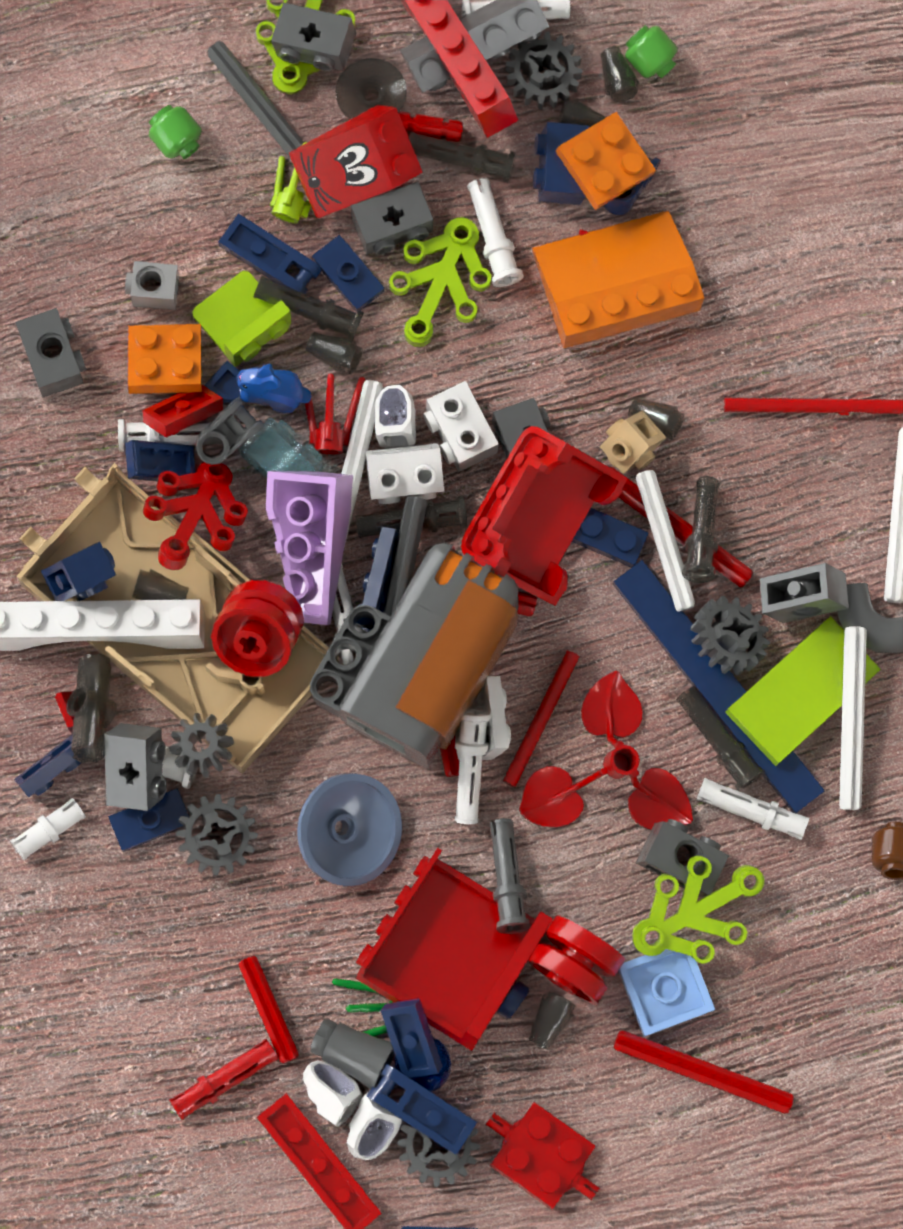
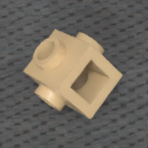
(632, 442)

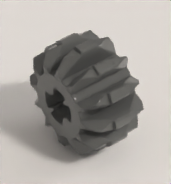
(192, 733)

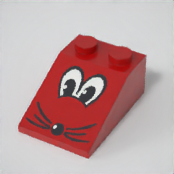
(356, 161)

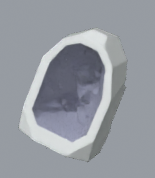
(395, 418)
(331, 1091)
(371, 1130)

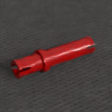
(217, 1083)

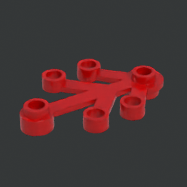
(211, 480)

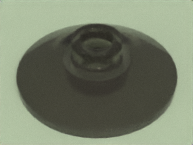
(368, 77)

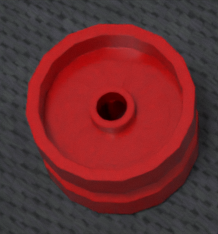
(257, 628)
(577, 960)

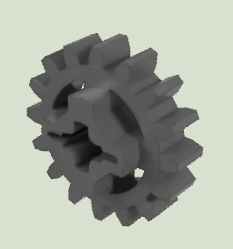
(533, 58)
(730, 635)
(222, 851)
(450, 1159)

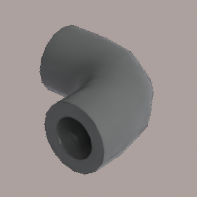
(883, 633)

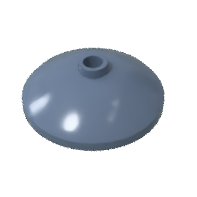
(368, 831)

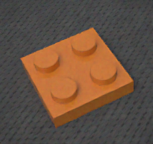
(605, 160)
(164, 358)

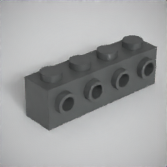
(492, 29)

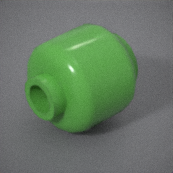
(651, 52)
(175, 132)

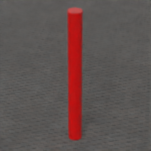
(541, 719)

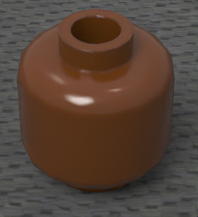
(888, 851)

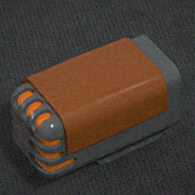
(425, 660)

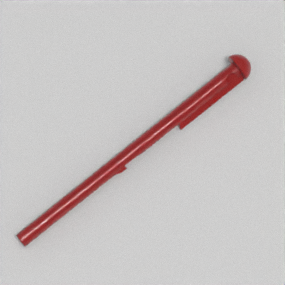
(811, 405)

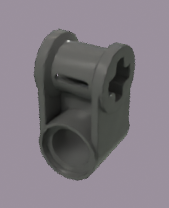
(229, 431)

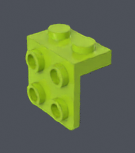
(239, 321)

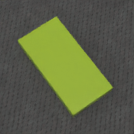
(796, 693)

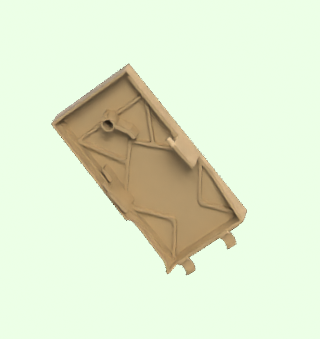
(176, 678)

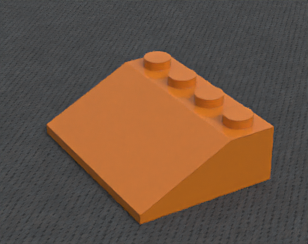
(618, 279)

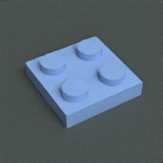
(665, 990)

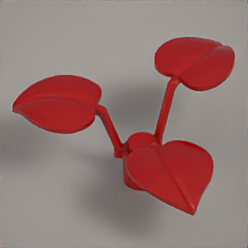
(615, 711)

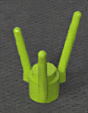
(288, 204)

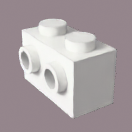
(460, 426)
(405, 472)

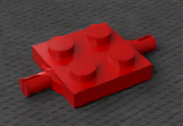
(542, 1156)

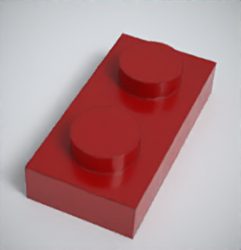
(182, 411)

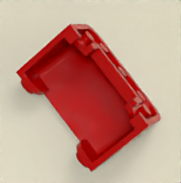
(537, 511)

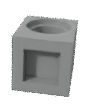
(164, 297)

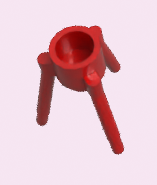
(329, 437)

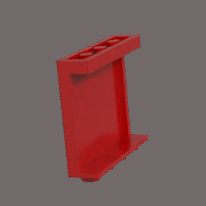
(448, 951)

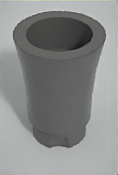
(352, 1051)

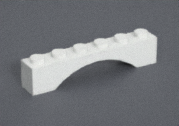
(145, 622)

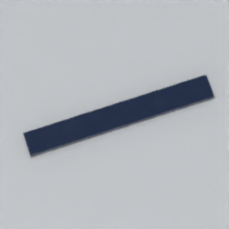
(719, 690)

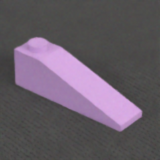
(310, 529)

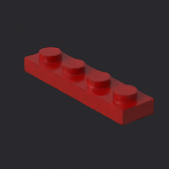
(318, 1164)

